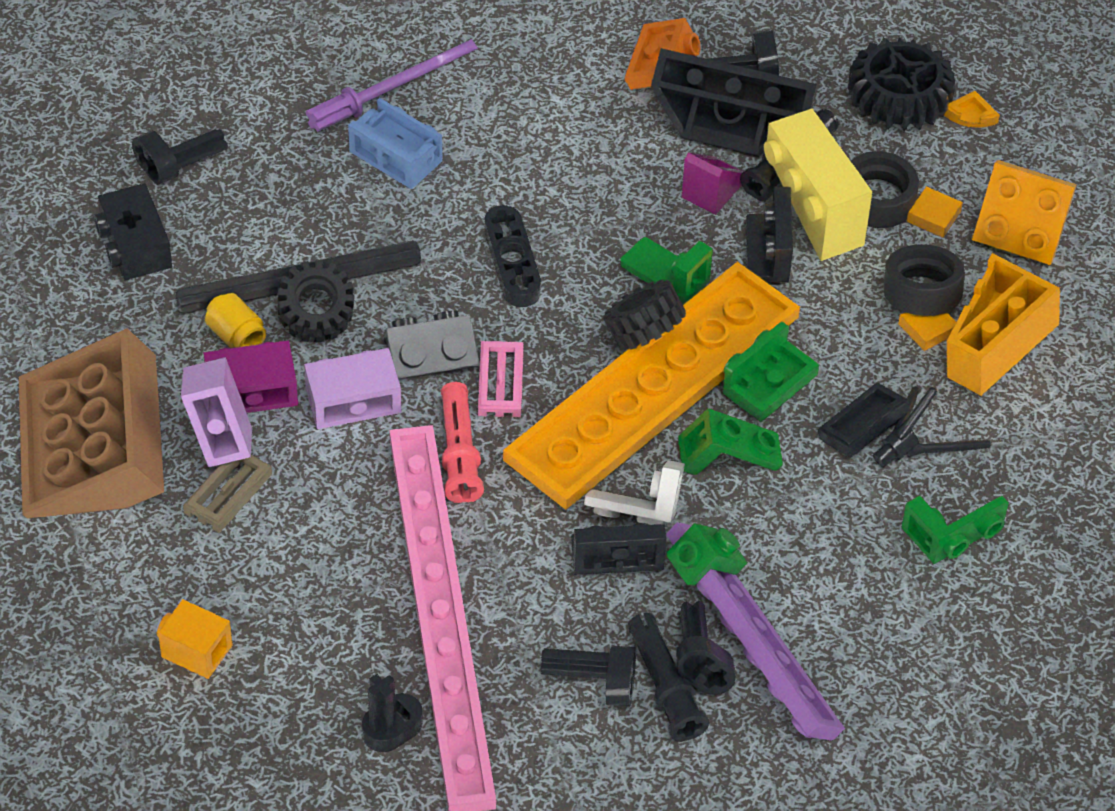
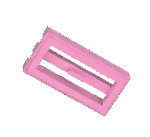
(500, 406)

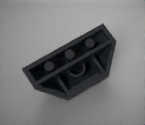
(724, 101)

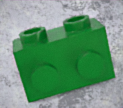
(767, 373)

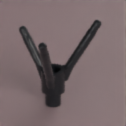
(904, 441)

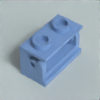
(396, 143)

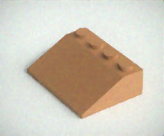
(91, 430)

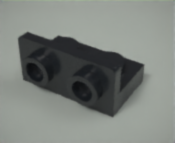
(771, 238)
(618, 549)

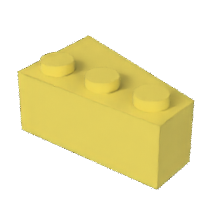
(823, 183)

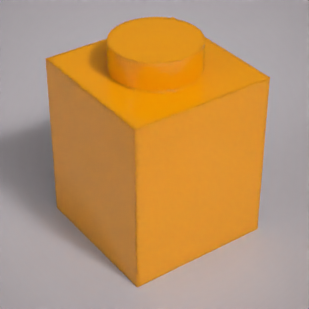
(194, 638)

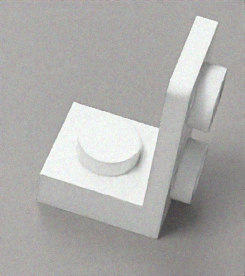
(664, 487)

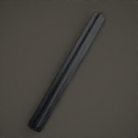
(267, 282)

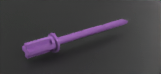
(350, 102)

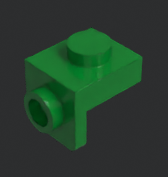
(705, 549)

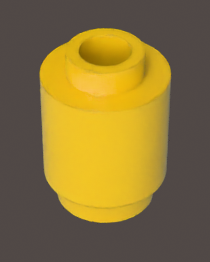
(234, 321)

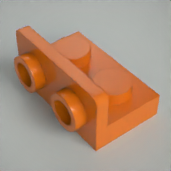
(668, 35)

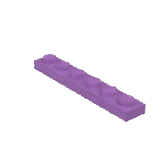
(767, 651)

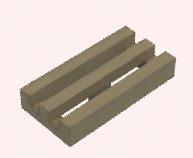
(206, 515)

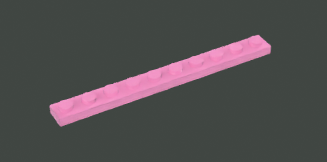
(442, 622)

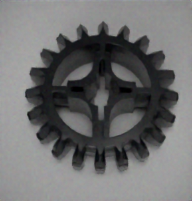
(901, 83)

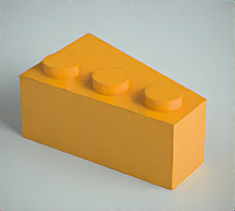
(1000, 324)

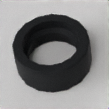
(897, 171)
(924, 298)

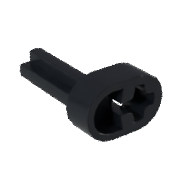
(763, 57)
(164, 162)
(699, 652)
(616, 667)
(381, 724)

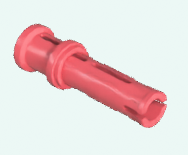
(460, 458)

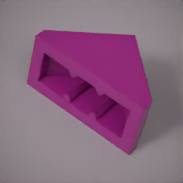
(709, 181)

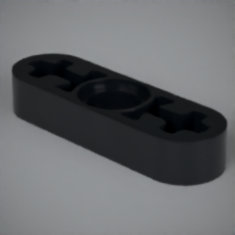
(518, 242)

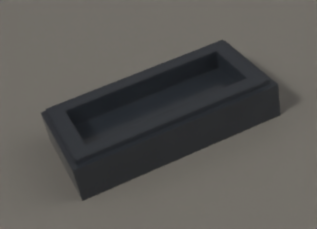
(863, 419)

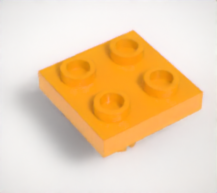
(1024, 212)

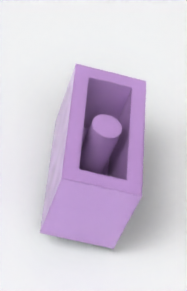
(352, 388)
(216, 412)

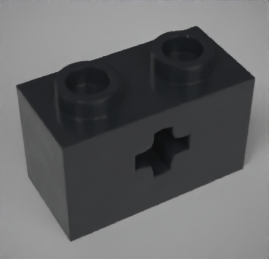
(133, 231)

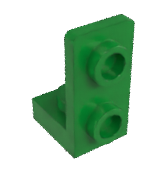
(686, 272)
(720, 433)
(937, 540)

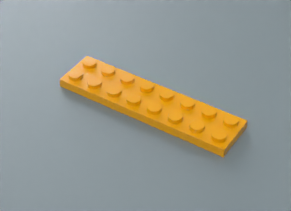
(646, 388)

